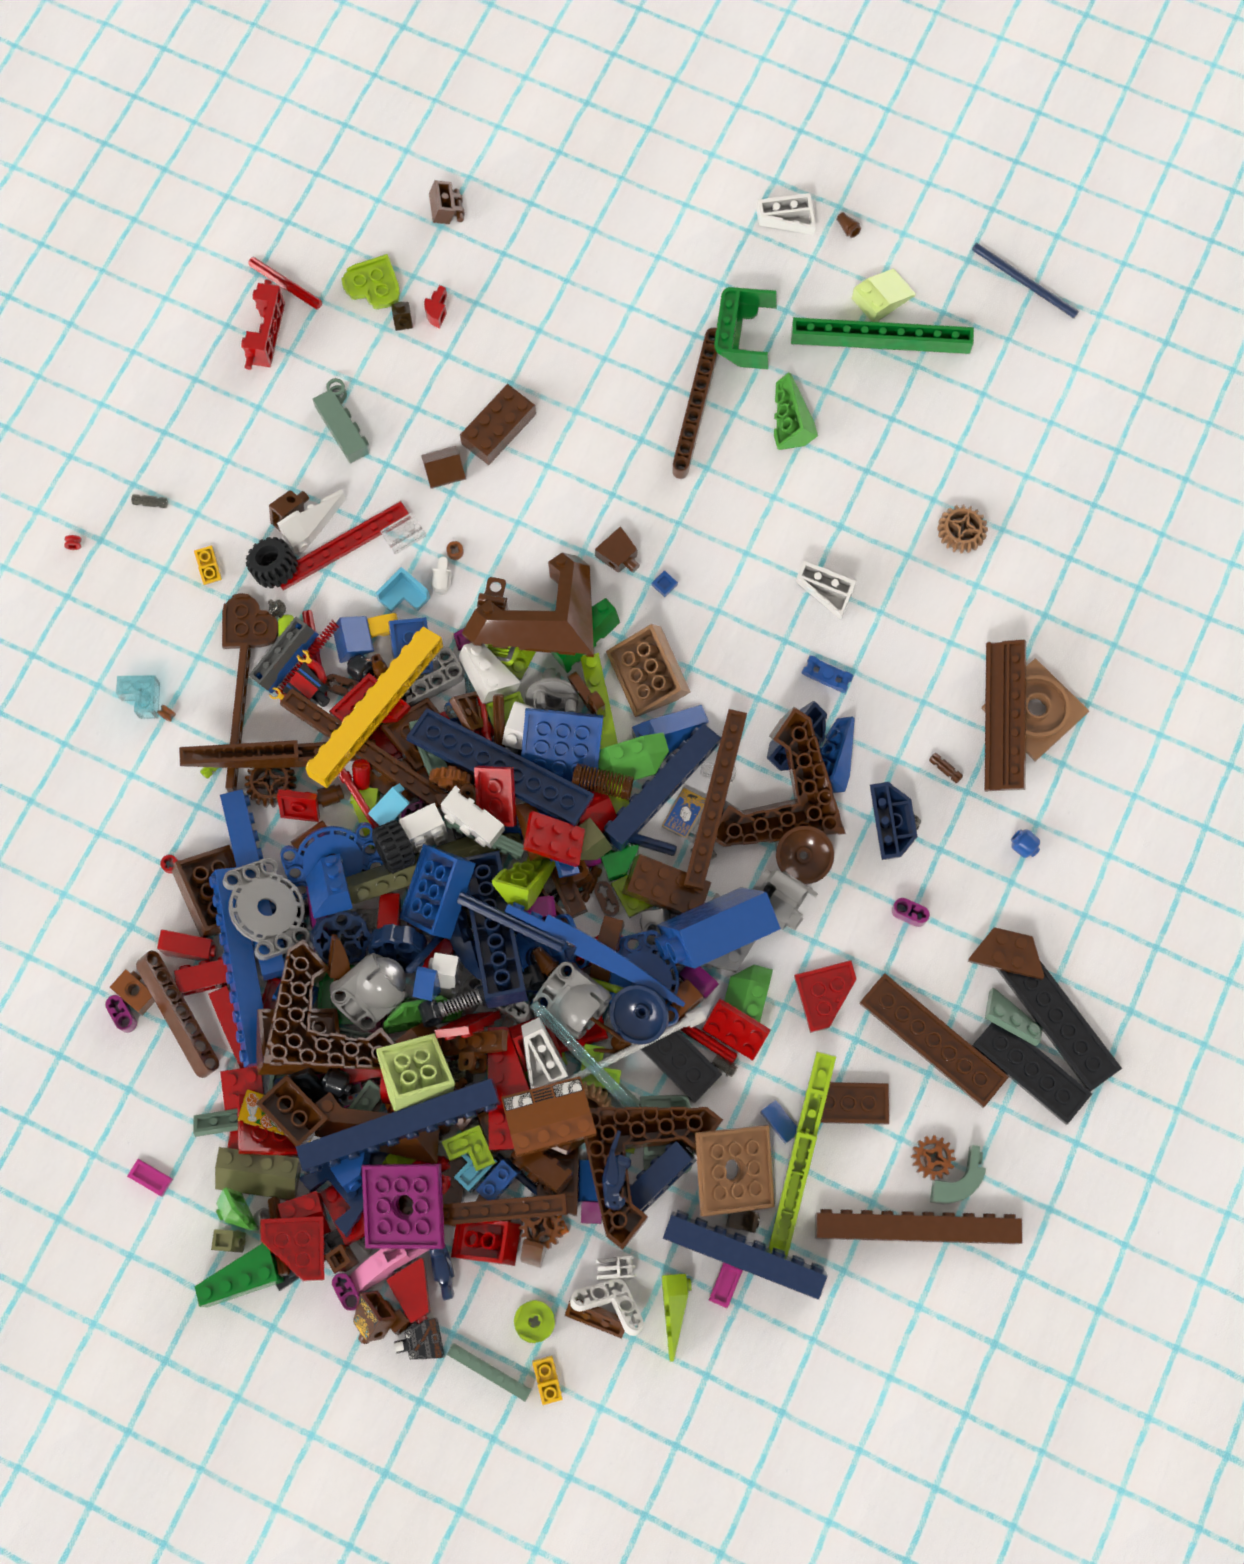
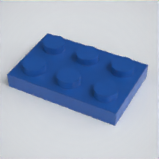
(401, 634)

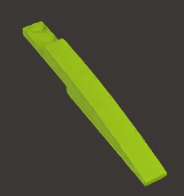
(595, 682)
(802, 1152)

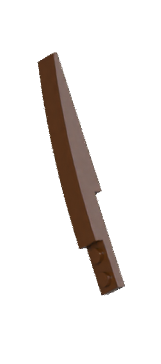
(252, 755)

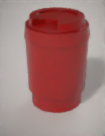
(361, 774)

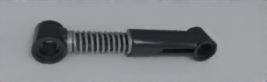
(432, 1012)

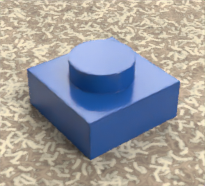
(664, 583)

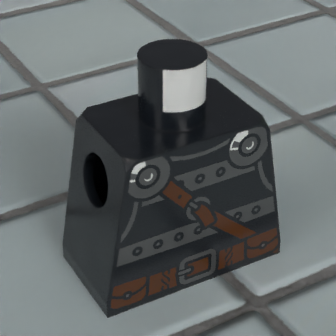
(422, 1341)

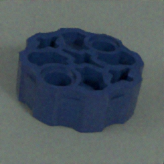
(351, 929)
(397, 943)

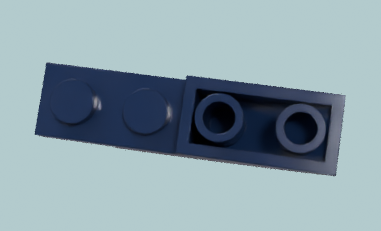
(464, 945)

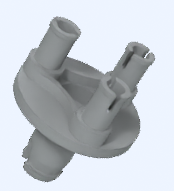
(552, 693)

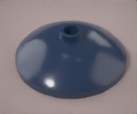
(631, 1022)

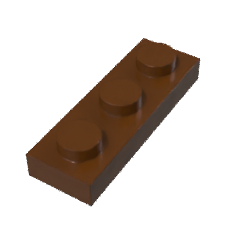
(597, 1318)

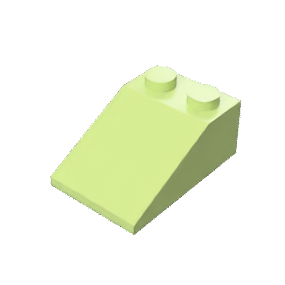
(882, 294)

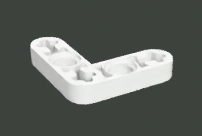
(616, 1298)

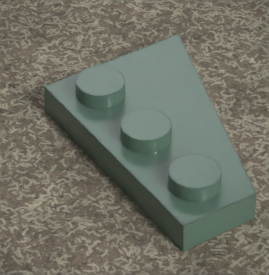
(1011, 1018)

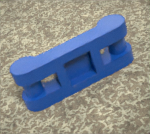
(827, 674)

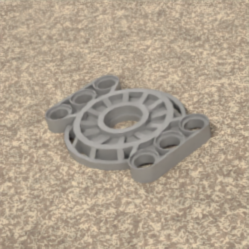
(251, 922)

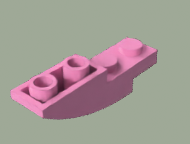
(381, 1266)

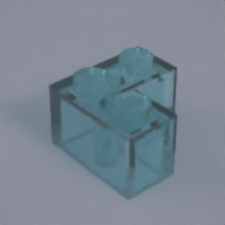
(142, 690)

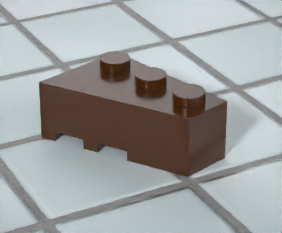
(544, 1170)

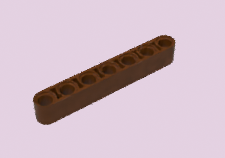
(177, 1014)

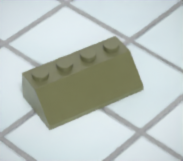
(257, 1174)

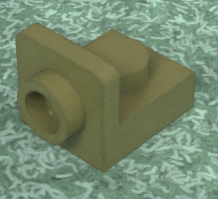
(228, 1241)

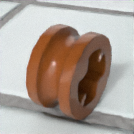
(456, 556)
(166, 713)

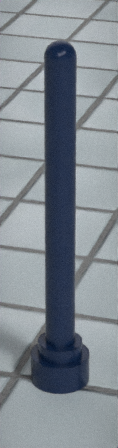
(424, 954)

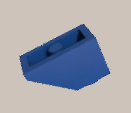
(350, 1172)

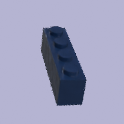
(660, 1175)

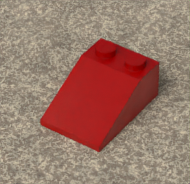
(487, 1242)

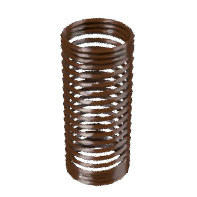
(626, 786)

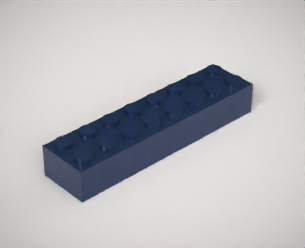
(495, 942)
(746, 1255)

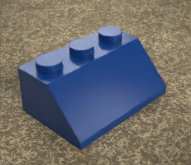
(328, 887)

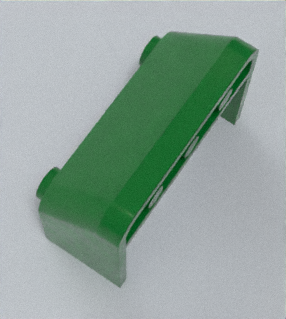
(734, 307)

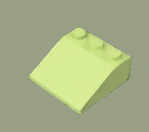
(414, 1071)

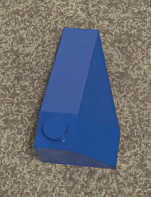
(675, 726)
(838, 753)

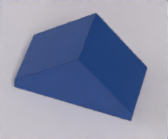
(426, 984)

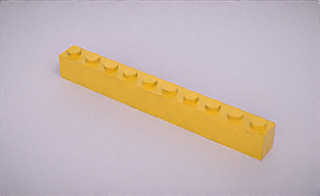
(374, 707)

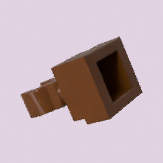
(401, 1322)

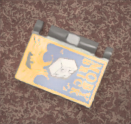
(685, 815)

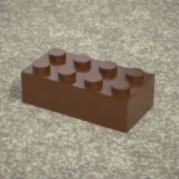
(498, 424)
(662, 886)

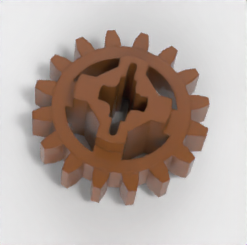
(449, 777)
(924, 1153)
(549, 1231)

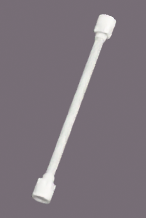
(691, 1019)

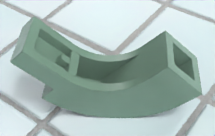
(953, 1192)

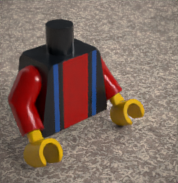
(308, 681)

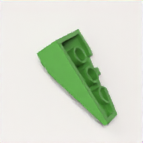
(794, 422)
(234, 1209)

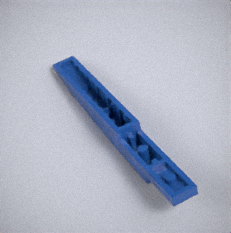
(594, 950)

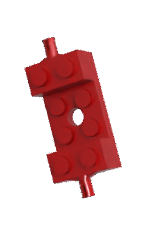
(261, 346)

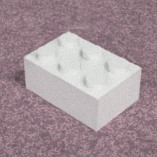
(425, 827)

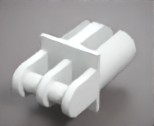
(441, 577)
(629, 1266)

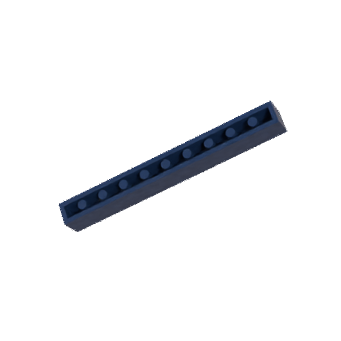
(398, 1125)

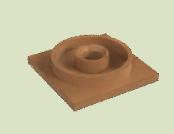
(1061, 712)
(754, 1179)

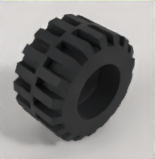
(263, 554)
(393, 846)

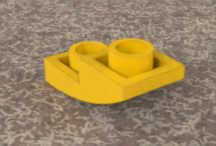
(207, 565)
(379, 624)
(547, 1380)

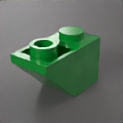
(618, 863)

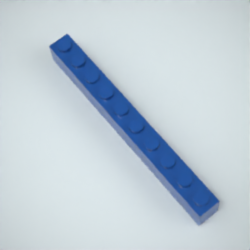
(245, 851)
(241, 970)

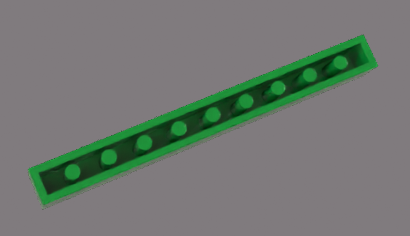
(882, 335)

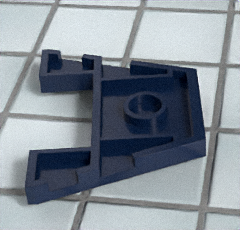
(353, 1199)

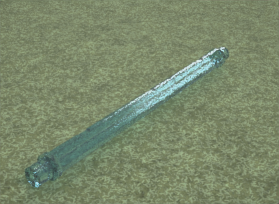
(588, 1061)

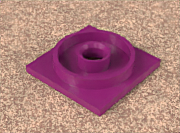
(383, 1220)

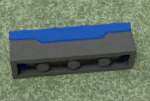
(283, 654)

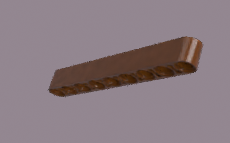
(695, 410)

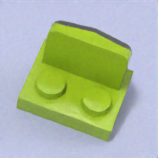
(513, 658)

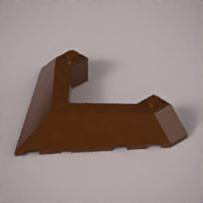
(561, 631)
(812, 791)
(290, 1035)
(339, 1118)
(639, 1129)

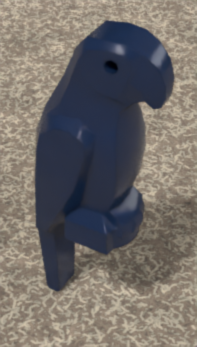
(614, 1177)
(443, 1271)

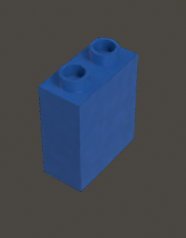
(717, 927)

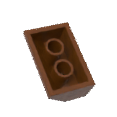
(292, 1112)

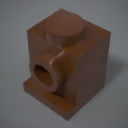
(341, 1259)

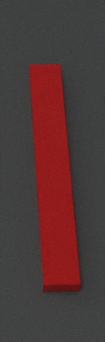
(346, 543)

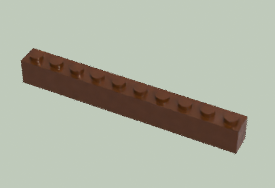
(918, 1228)

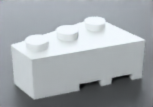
(471, 818)

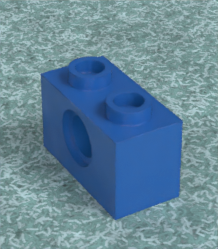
(498, 1180)

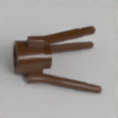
(617, 1041)

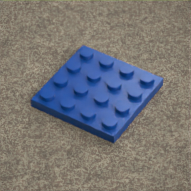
(562, 740)

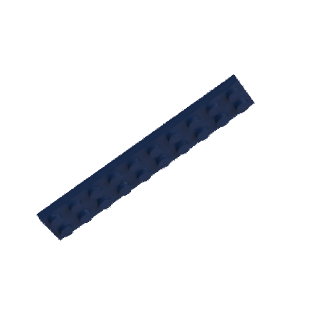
(532, 782)

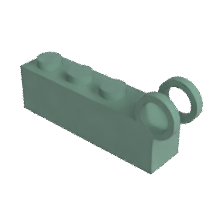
(339, 422)

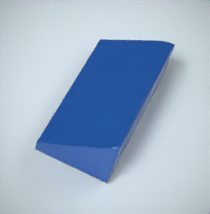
(779, 1121)

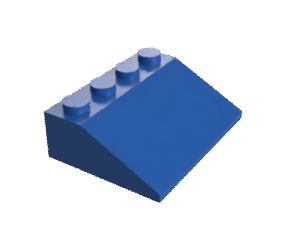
(434, 891)

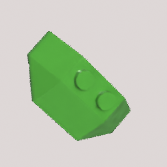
(634, 757)
(749, 990)
(407, 1015)

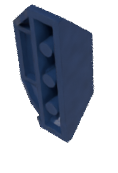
(776, 752)
(893, 820)

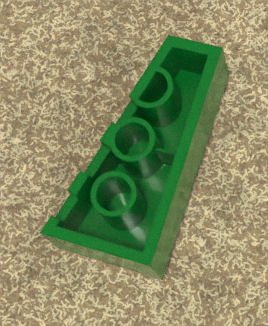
(604, 621)
(243, 1276)

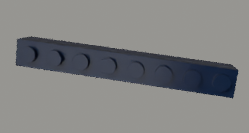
(661, 787)

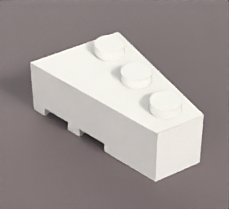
(787, 213)
(827, 587)
(487, 672)
(449, 973)
(541, 1055)

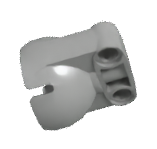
(574, 999)

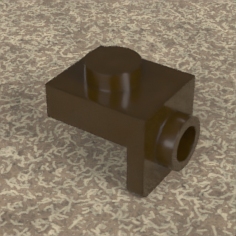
(402, 316)
(744, 1220)

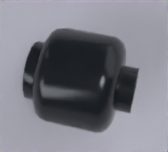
(359, 667)
(337, 1082)

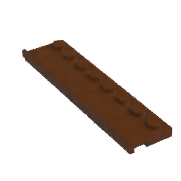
(1005, 716)

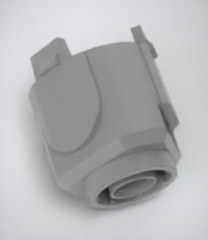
(785, 896)

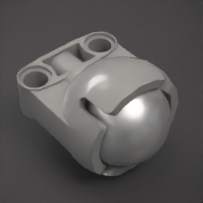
(370, 990)

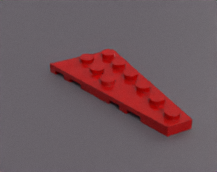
(509, 1079)

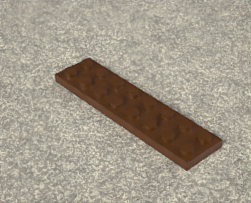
(934, 1040)

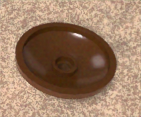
(818, 849)

